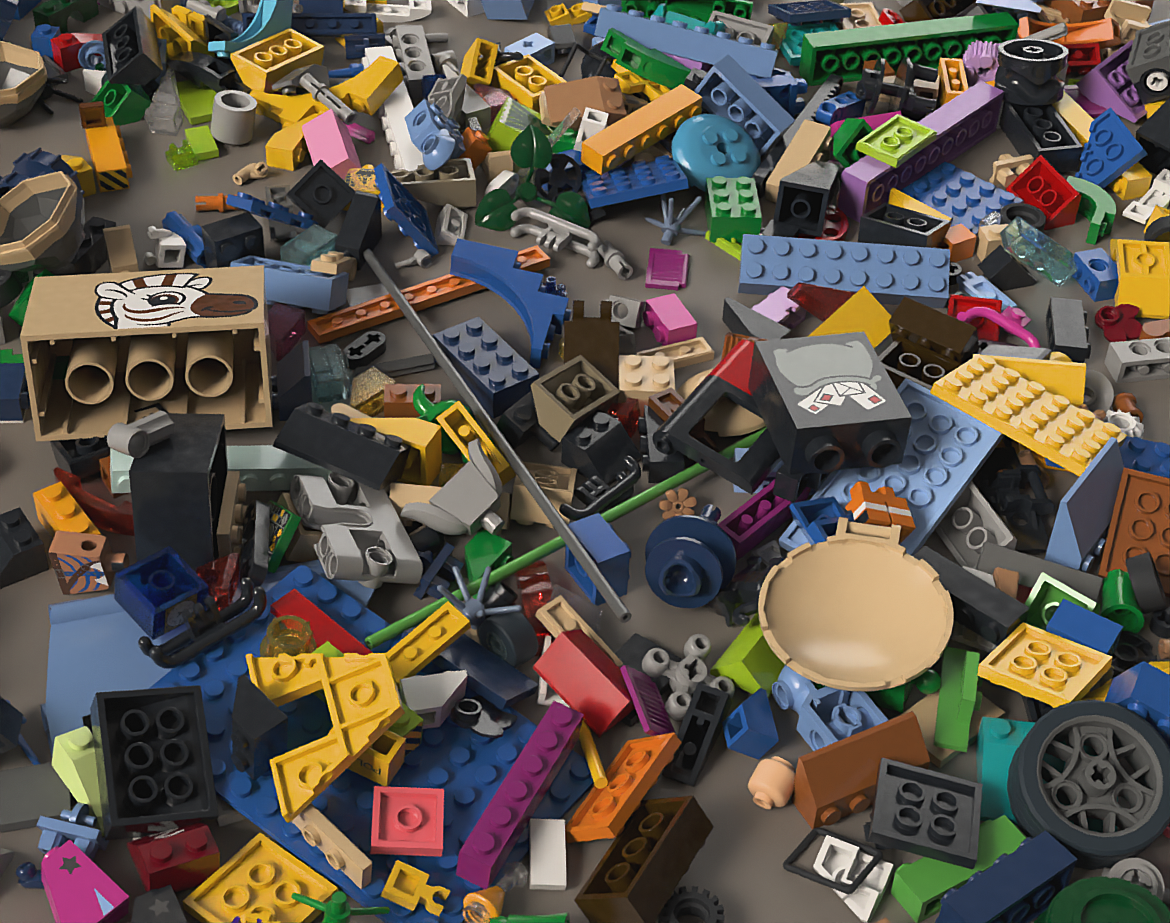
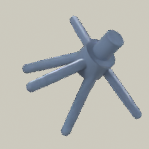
(672, 225)
(473, 608)

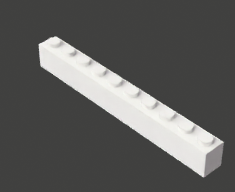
(392, 117)

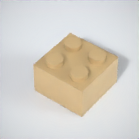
(644, 377)

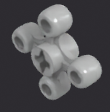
(684, 674)

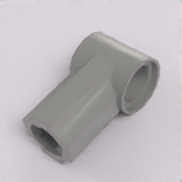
(140, 435)

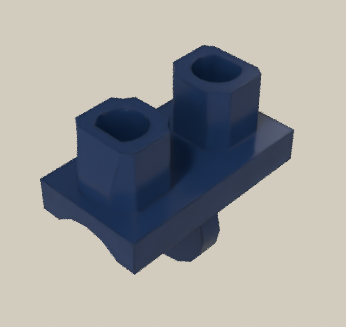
(356, 44)
(431, 568)

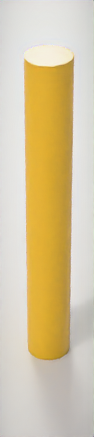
(592, 757)

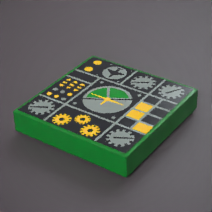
(282, 528)

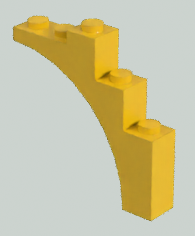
(363, 93)

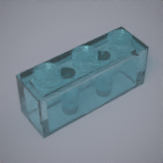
(1038, 251)

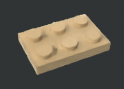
(231, 516)

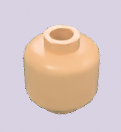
(772, 782)

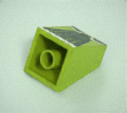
(511, 122)

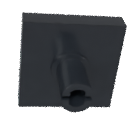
(321, 194)

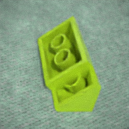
(749, 661)

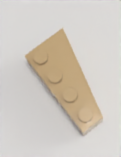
(809, 144)

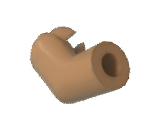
(1026, 458)

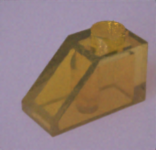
(368, 391)

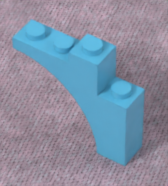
(270, 19)

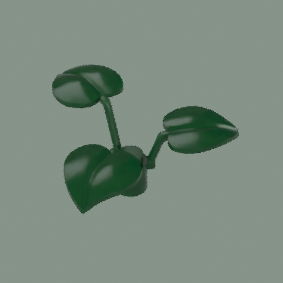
(530, 150)

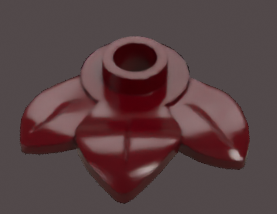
(1120, 323)

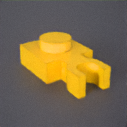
(408, 887)

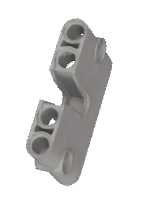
(359, 529)

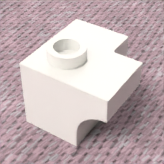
(592, 123)

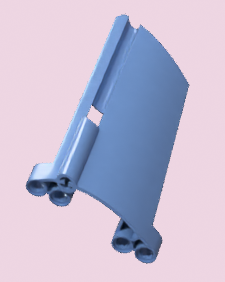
(98, 651)

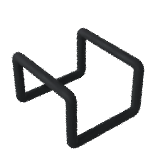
(606, 59)

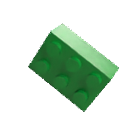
(731, 208)

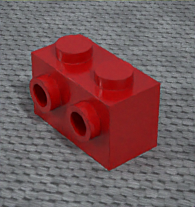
(1082, 57)

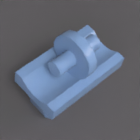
(57, 832)

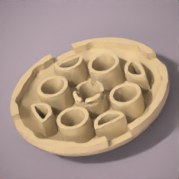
(725, 416)

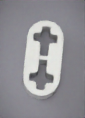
(505, 180)

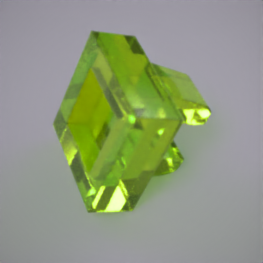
(181, 157)

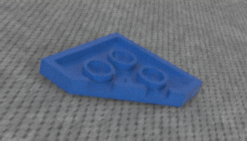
(1108, 150)
(273, 211)

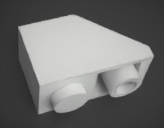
(433, 695)

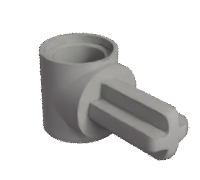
(442, 58)

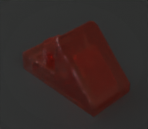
(222, 578)

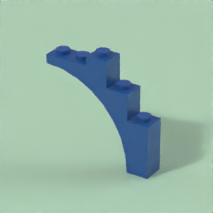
(522, 289)

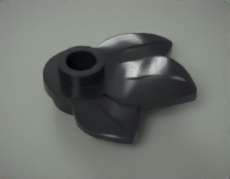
(481, 717)

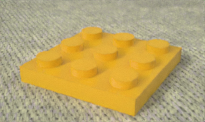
(1044, 666)
(259, 881)

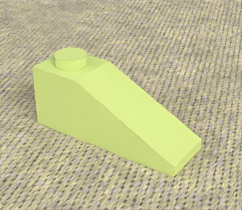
(76, 766)

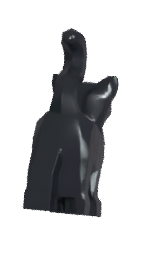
(743, 588)

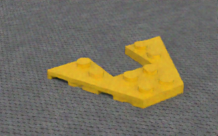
(361, 706)

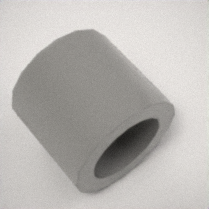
(233, 117)

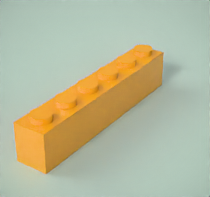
(640, 129)

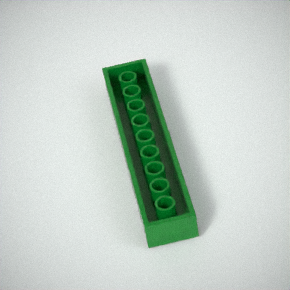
(921, 41)

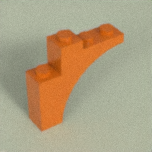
(1104, 31)

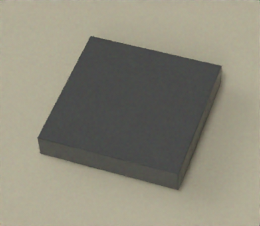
(31, 793)

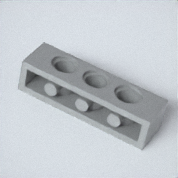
(413, 57)
(1139, 360)

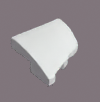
(843, 864)

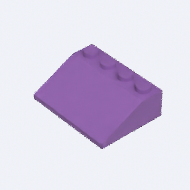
(1112, 87)

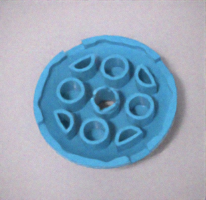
(714, 147)

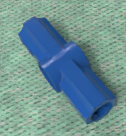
(191, 235)

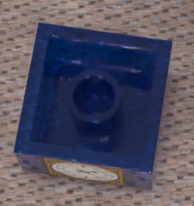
(158, 591)

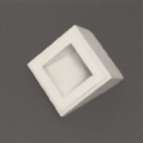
(94, 80)

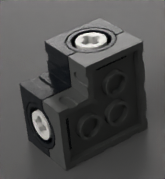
(1150, 62)

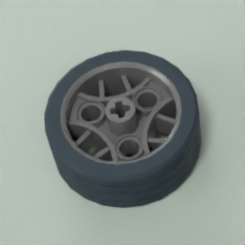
(1092, 782)

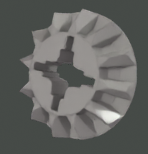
(1146, 872)

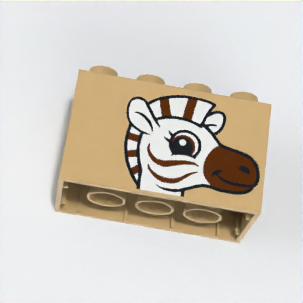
(144, 340)

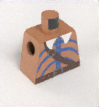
(84, 562)

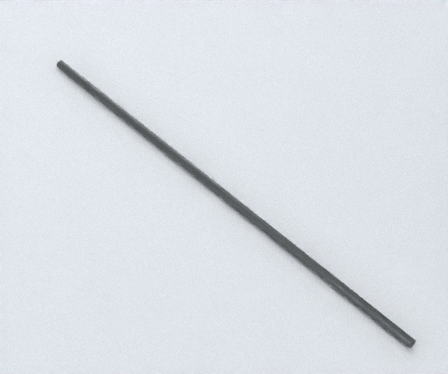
(503, 445)

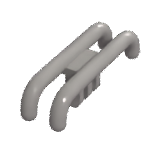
(557, 234)

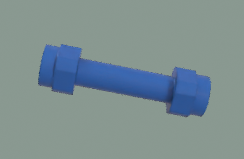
(354, 70)

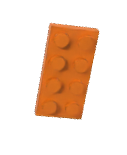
(629, 779)

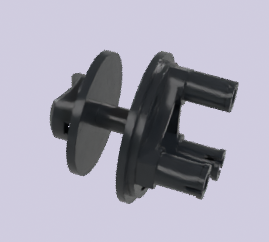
(901, 92)

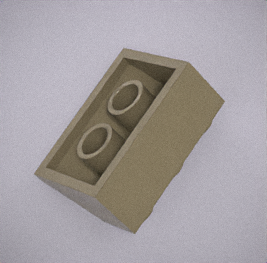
(570, 396)

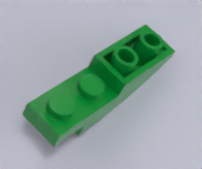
(643, 61)

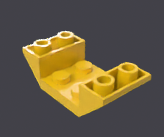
(1143, 276)

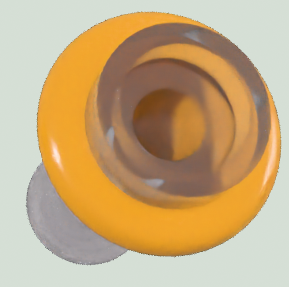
(488, 903)

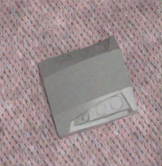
(449, 95)

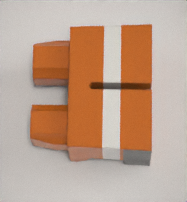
(880, 508)

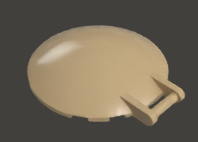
(856, 610)

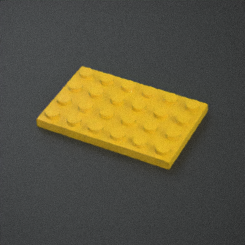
(1027, 413)

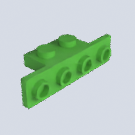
(957, 698)

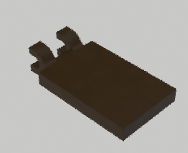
(594, 339)

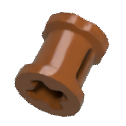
(1127, 403)

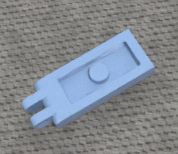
(980, 287)

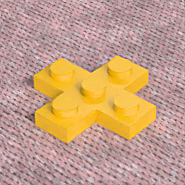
(634, 83)

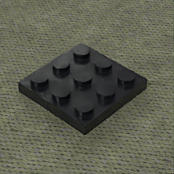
(926, 813)

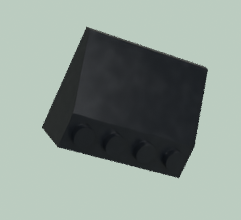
(152, 760)

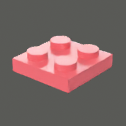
(407, 821)

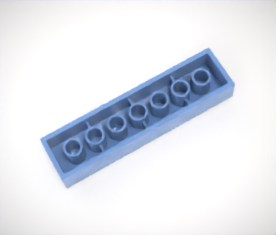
(687, 42)
(883, 269)

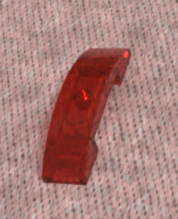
(100, 512)
(535, 592)

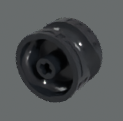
(1029, 71)

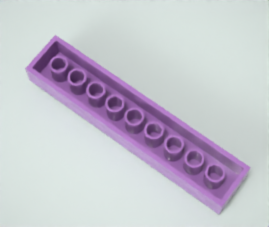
(958, 128)

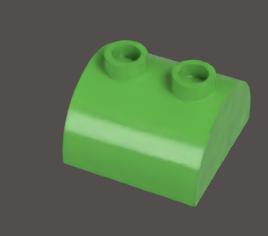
(1047, 597)

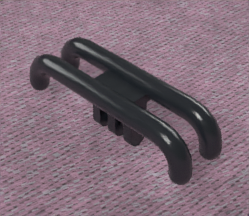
(600, 496)
(207, 627)

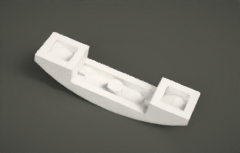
(392, 13)
(1157, 195)

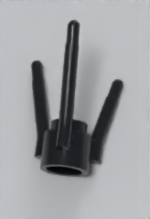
(49, 91)

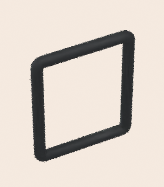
(829, 883)

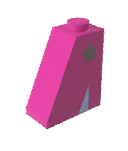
(80, 889)

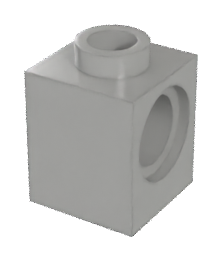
(635, 311)

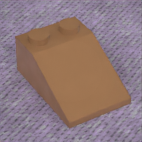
(591, 92)

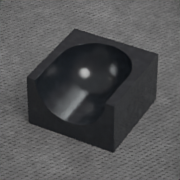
(181, 490)

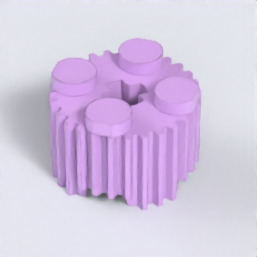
(980, 62)

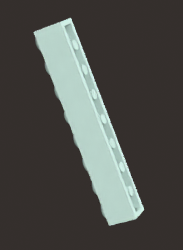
(259, 467)

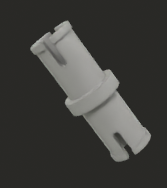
(615, 260)

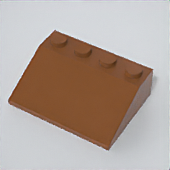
(1086, 10)

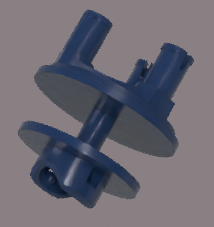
(689, 559)

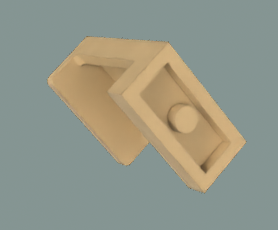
(1129, 16)

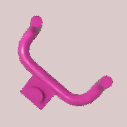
(1011, 320)

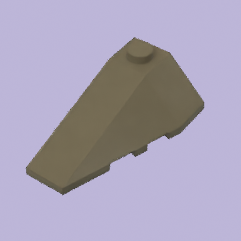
(449, 183)

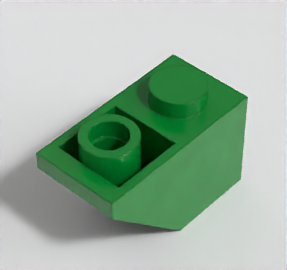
(486, 551)

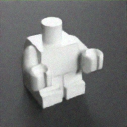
(168, 249)

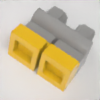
(194, 14)

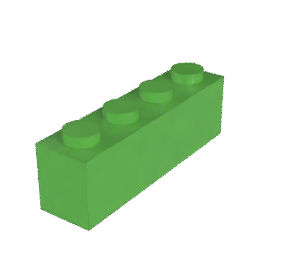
(924, 882)

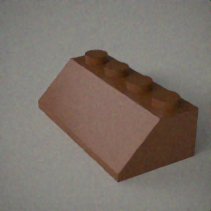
(844, 774)

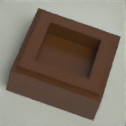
(92, 114)

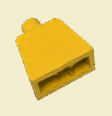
(479, 69)

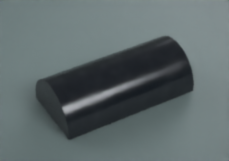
(83, 455)

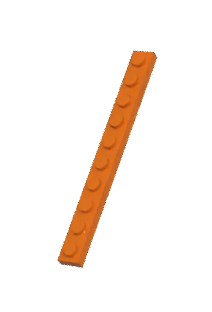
(419, 297)

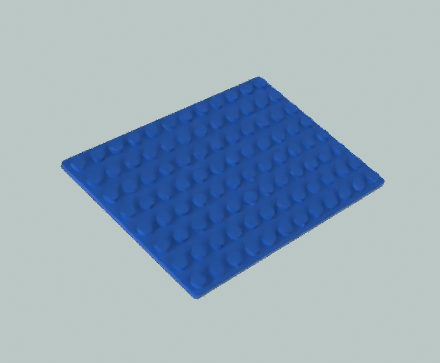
(447, 759)

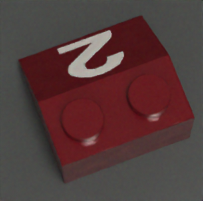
(175, 857)

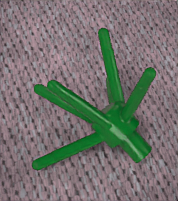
(338, 909)

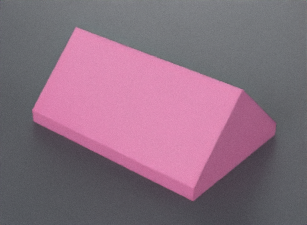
(331, 141)

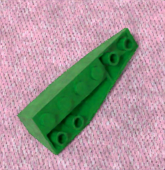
(695, 9)

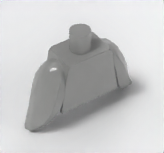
(465, 500)

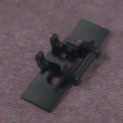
(1000, 485)

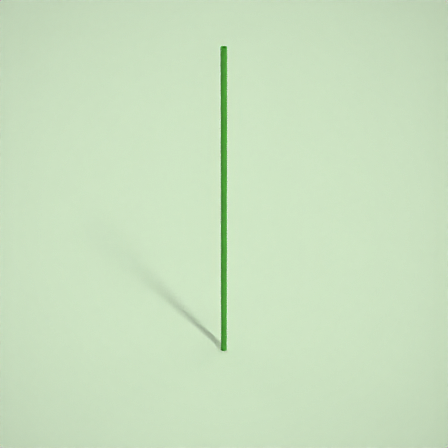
(552, 546)

